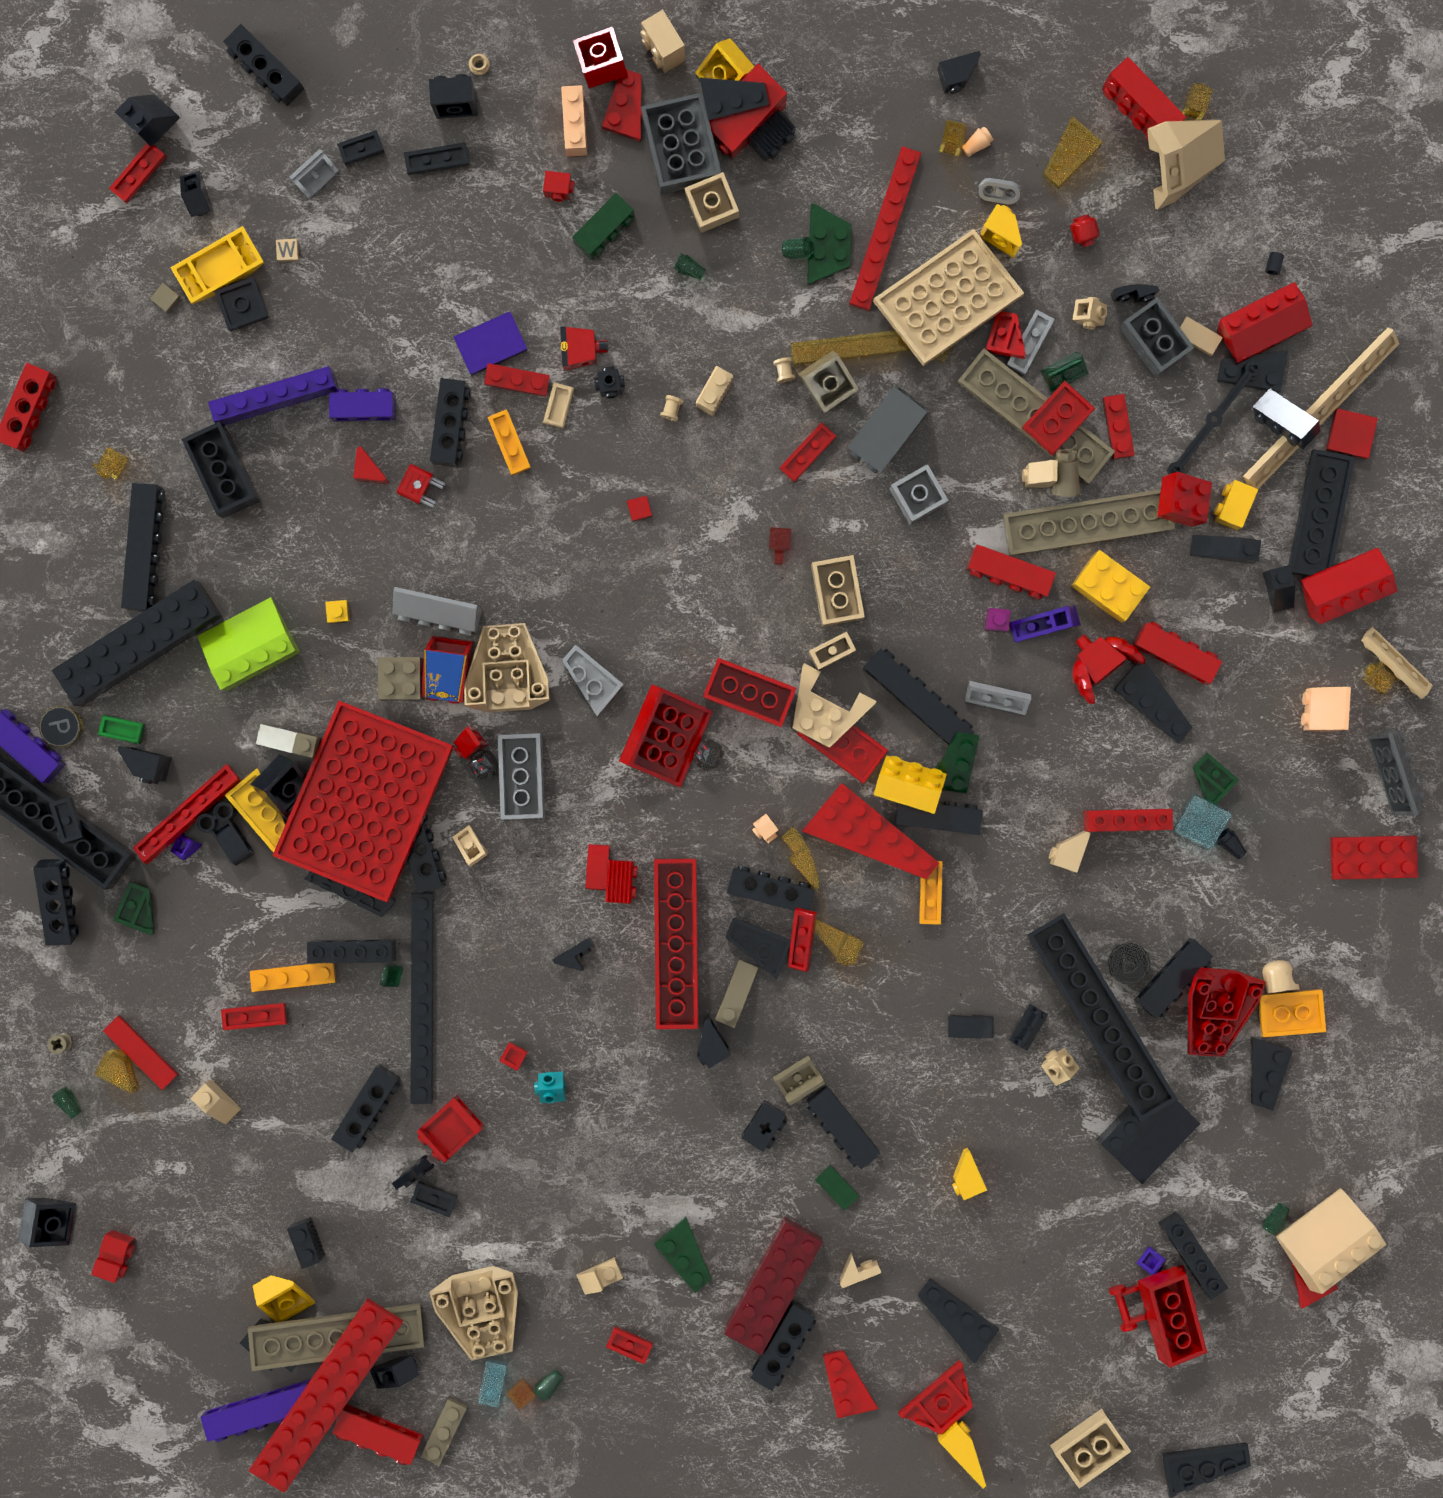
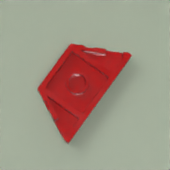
(941, 1401)

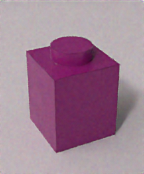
(997, 620)

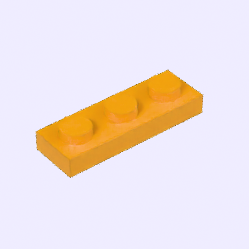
(509, 442)
(931, 897)

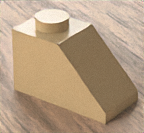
(1040, 474)
(1070, 852)
(215, 1102)

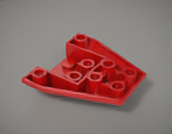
(1219, 1008)

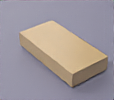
(1200, 336)
(558, 405)

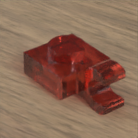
(779, 541)

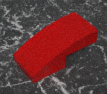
(597, 867)

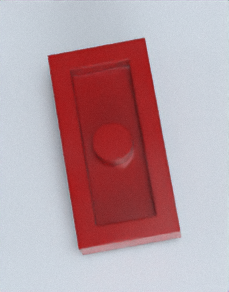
(629, 1345)

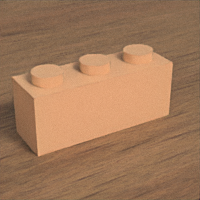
(574, 121)

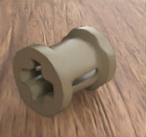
(54, 1046)

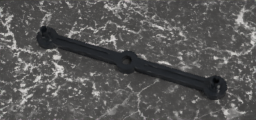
(1252, 368)

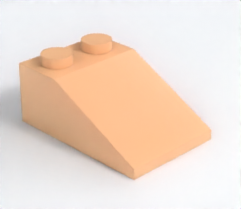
(1326, 709)

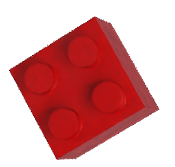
(600, 57)
(1184, 499)

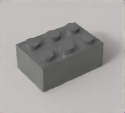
(1156, 337)

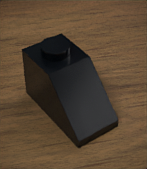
(956, 71)
(195, 194)
(1280, 588)
(394, 1372)

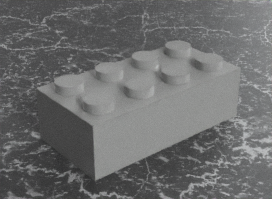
(521, 776)

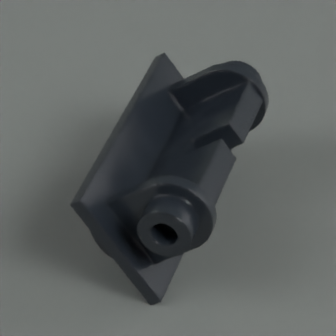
(1028, 1027)

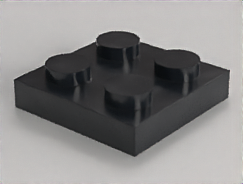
(241, 304)

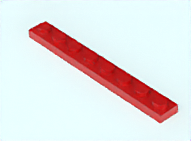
(885, 228)

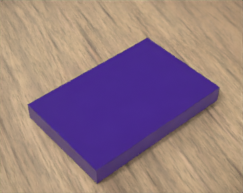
(490, 343)

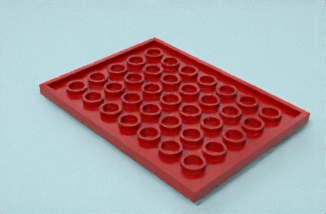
(363, 801)

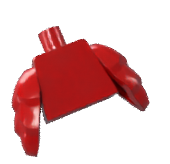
(1100, 660)

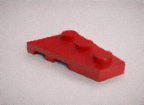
(624, 109)
(847, 1388)

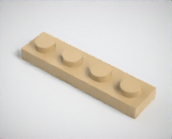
(1396, 662)

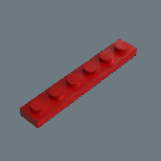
(186, 814)

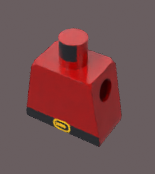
(580, 347)

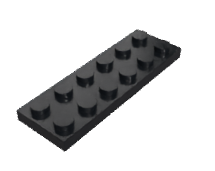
(1321, 512)

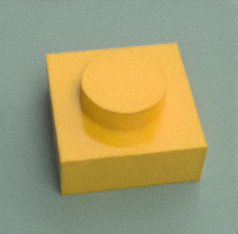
(337, 611)

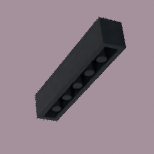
(142, 547)
(916, 697)

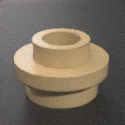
(479, 58)

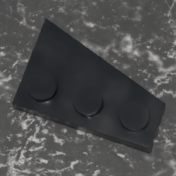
(732, 97)

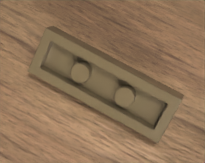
(444, 1431)

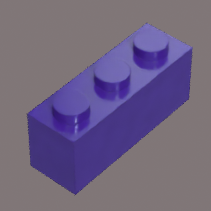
(362, 405)

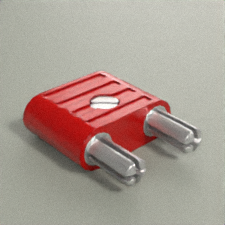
(416, 484)

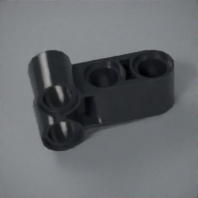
(227, 833)

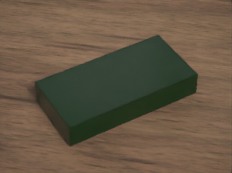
(837, 1187)

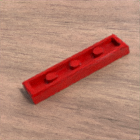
(140, 1052)

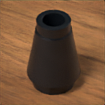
(1230, 842)

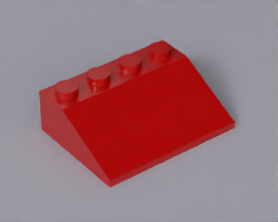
(665, 735)

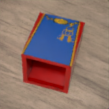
(446, 669)

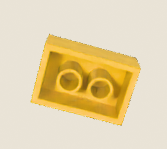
(1110, 586)
(910, 784)

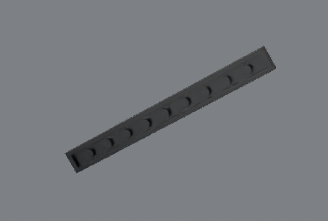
(422, 998)

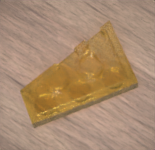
(1071, 153)

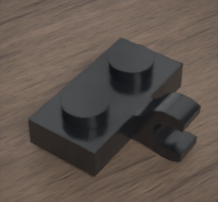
(414, 1173)

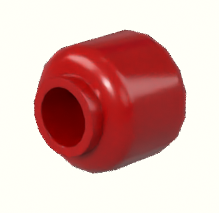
(1084, 230)

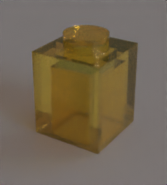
(1197, 101)

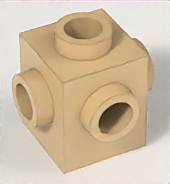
(1090, 312)
(1059, 1066)

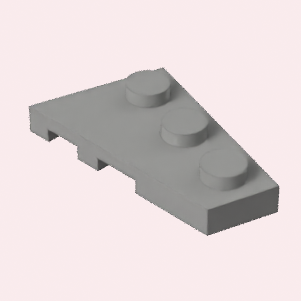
(592, 679)

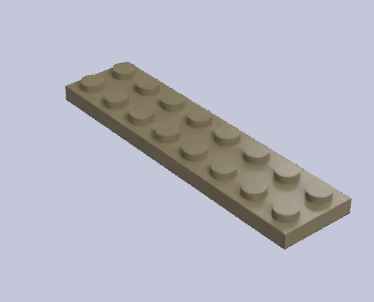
(1018, 401)
(1084, 522)
(313, 1338)

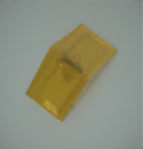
(952, 137)

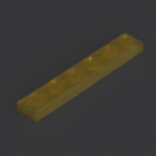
(848, 346)

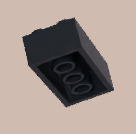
(221, 470)

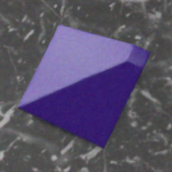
(185, 847)
(1151, 1261)

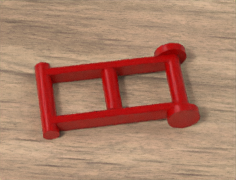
(1120, 1291)

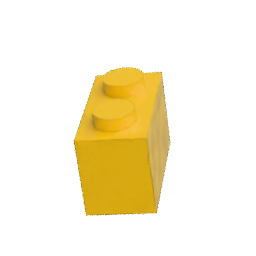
(1235, 504)

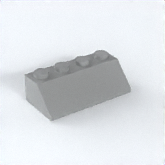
(436, 610)

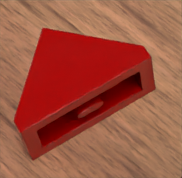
(366, 469)

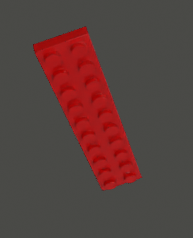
(325, 1395)

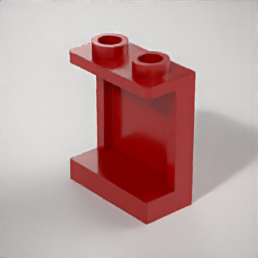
(449, 1129)

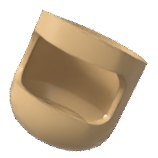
(1279, 977)

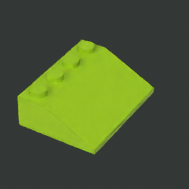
(247, 645)

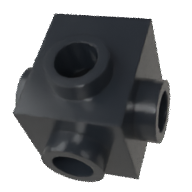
(613, 389)

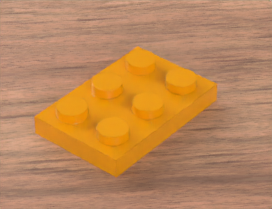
(1292, 1013)

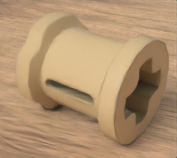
(784, 370)
(671, 408)

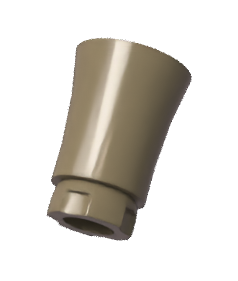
(1067, 474)

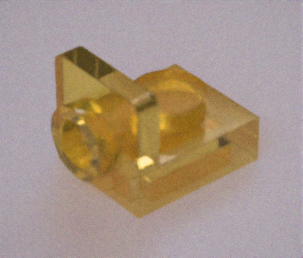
(110, 464)
(1379, 677)

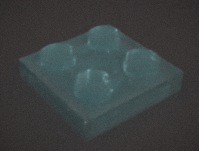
(1202, 821)

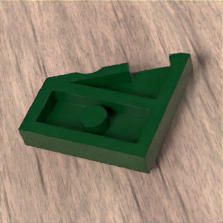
(136, 908)

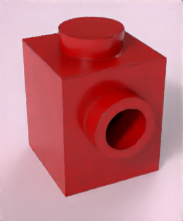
(558, 186)

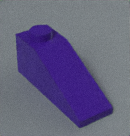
(1045, 623)

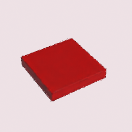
(1351, 433)

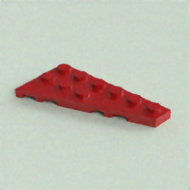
(859, 828)

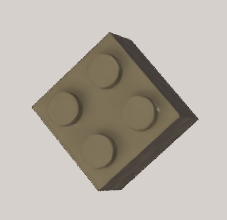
(828, 381)
(400, 678)

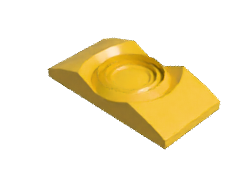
(217, 265)

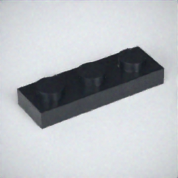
(436, 158)

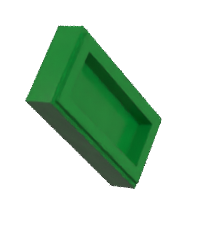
(121, 729)

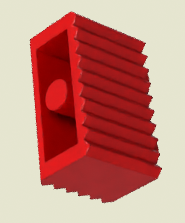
(620, 881)

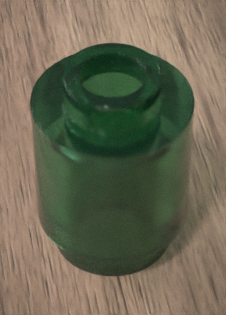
(797, 248)

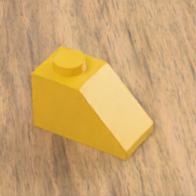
(967, 1177)

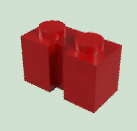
(113, 1256)

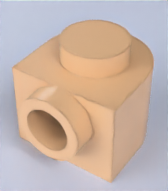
(765, 828)

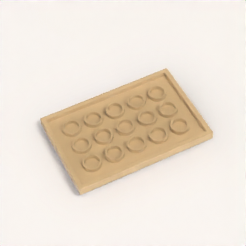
(948, 297)

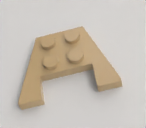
(821, 718)

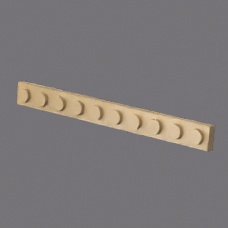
(1325, 405)

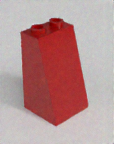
(733, 131)

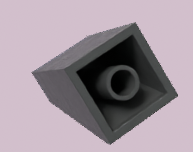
(888, 429)

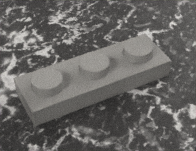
(1032, 338)
(997, 698)

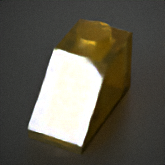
(118, 1070)

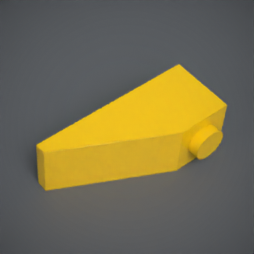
(961, 1447)

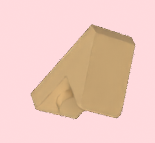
(470, 846)
(852, 1274)
(599, 1276)

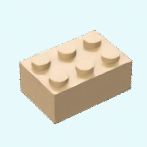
(837, 590)
(1090, 1448)

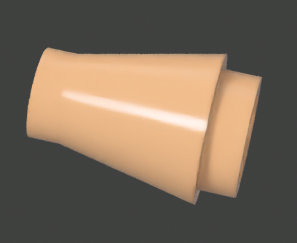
(977, 142)

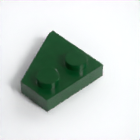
(1213, 778)

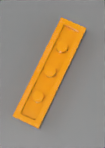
(292, 976)

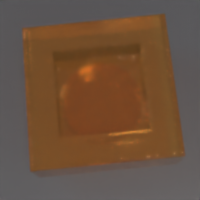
(521, 1393)

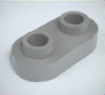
(999, 191)

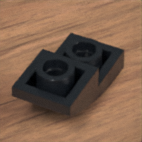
(1140, 292)
(971, 1026)

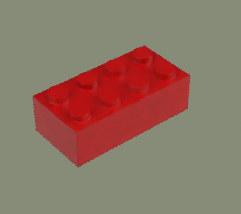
(1139, 97)
(749, 692)
(1172, 1316)

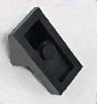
(569, 957)

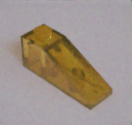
(841, 944)

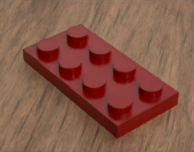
(1374, 857)

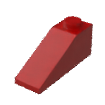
(469, 743)

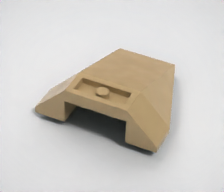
(1186, 155)
(505, 671)
(479, 1310)

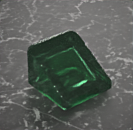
(391, 975)

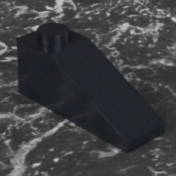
(1226, 548)

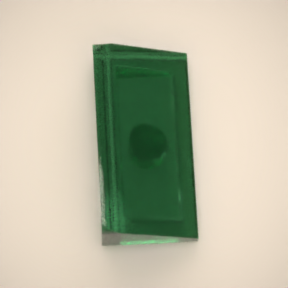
(1066, 370)

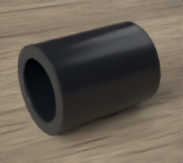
(1274, 263)

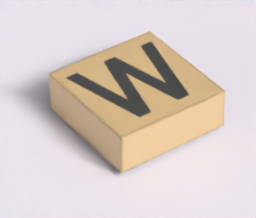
(287, 250)

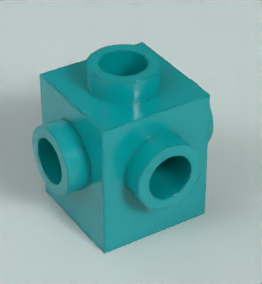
(551, 1087)

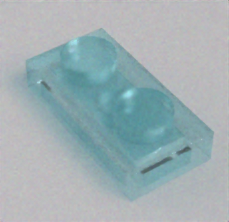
(492, 1383)

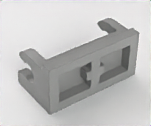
(314, 174)

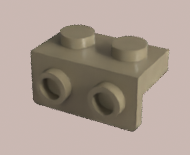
(799, 1080)

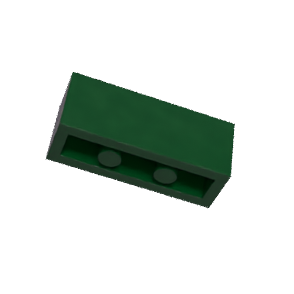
(604, 226)

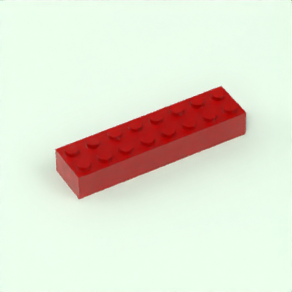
(676, 943)

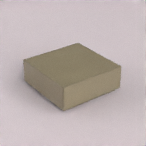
(165, 298)

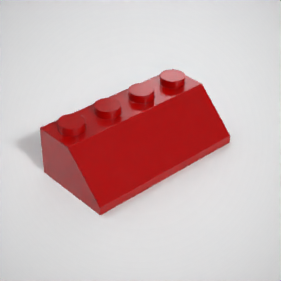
(1265, 323)
(1348, 586)

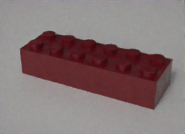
(773, 1285)

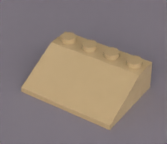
(1330, 1241)

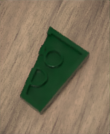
(959, 762)
(684, 1255)

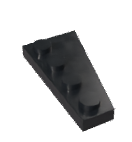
(1151, 699)
(361, 899)
(962, 1322)
(1201, 1465)

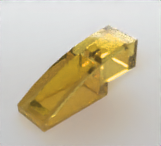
(801, 857)

